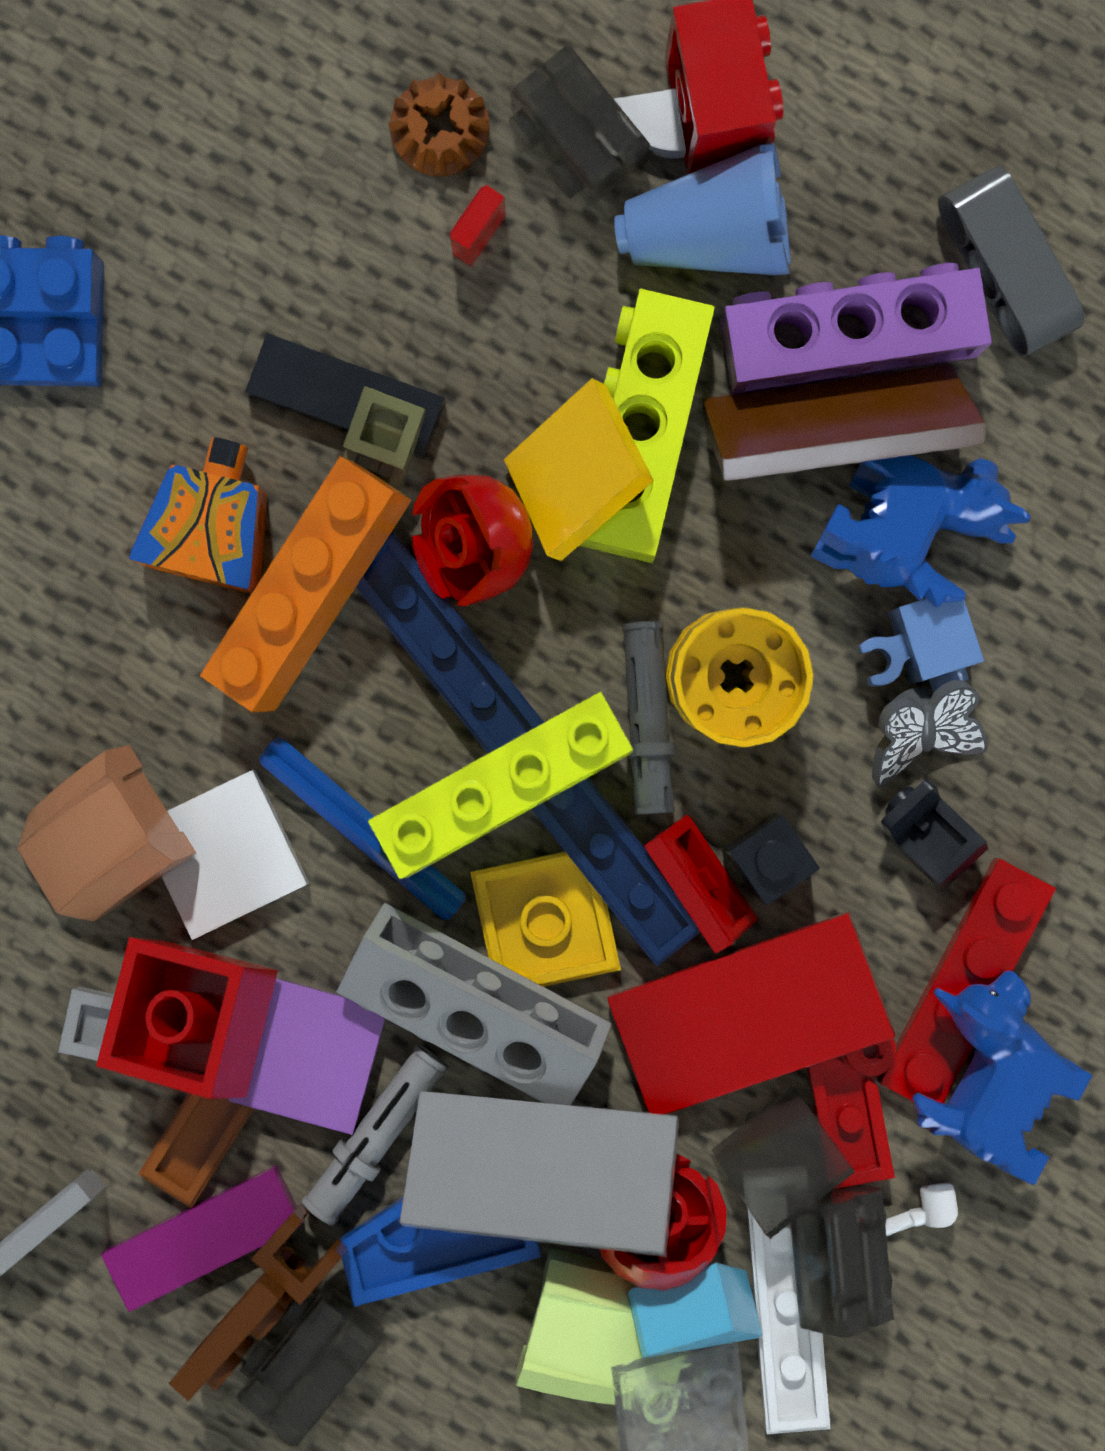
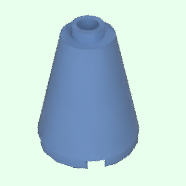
(712, 219)

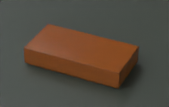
(194, 1146)

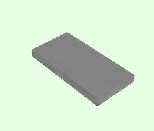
(541, 1172)

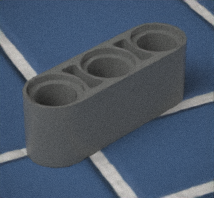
(1014, 259)

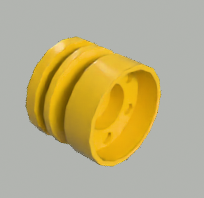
(775, 673)

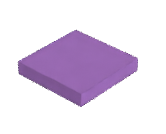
(314, 1057)

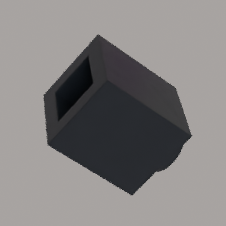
(771, 858)

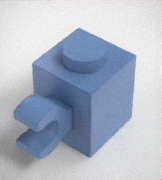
(929, 642)

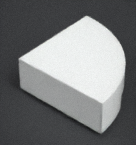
(658, 120)

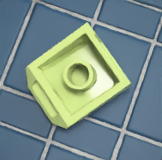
(579, 1330)

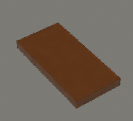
(841, 422)

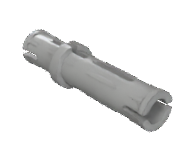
(359, 1156)

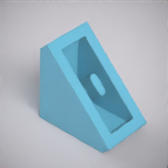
(700, 1314)

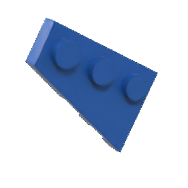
(397, 1259)

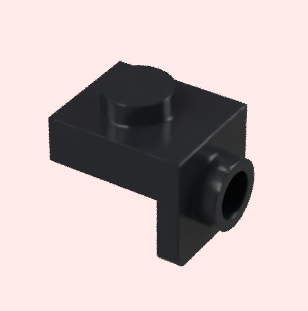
(932, 834)

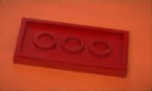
(751, 1015)

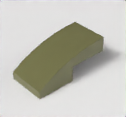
(384, 435)

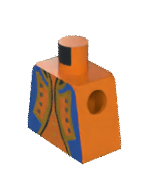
(207, 522)

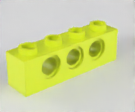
(680, 333)
(501, 786)

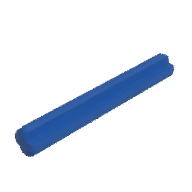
(352, 821)

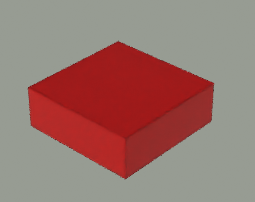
(477, 224)

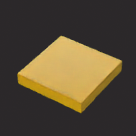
(577, 470)
(545, 920)

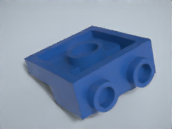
(50, 313)

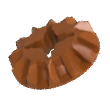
(447, 151)

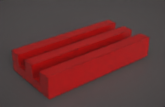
(701, 883)

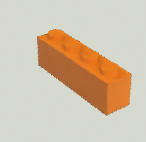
(305, 587)

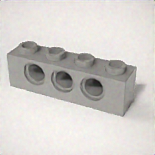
(474, 1008)

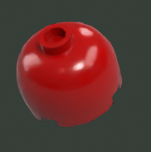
(472, 537)
(694, 1235)

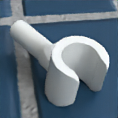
(937, 1210)

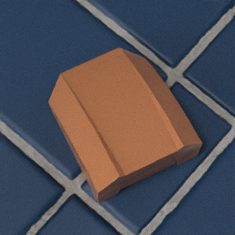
(101, 837)

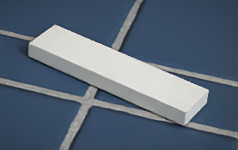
(788, 1355)

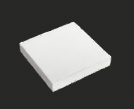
(238, 859)

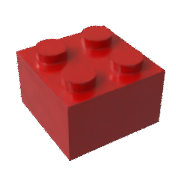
(721, 79)
(187, 1019)

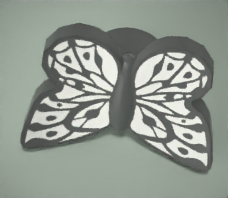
(926, 721)

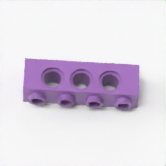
(948, 296)

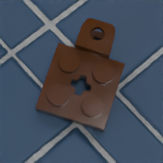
(258, 1310)

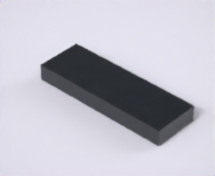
(330, 388)

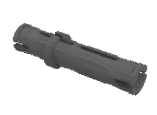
(648, 718)

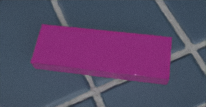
(199, 1238)

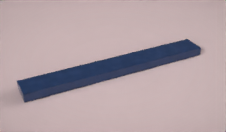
(497, 715)

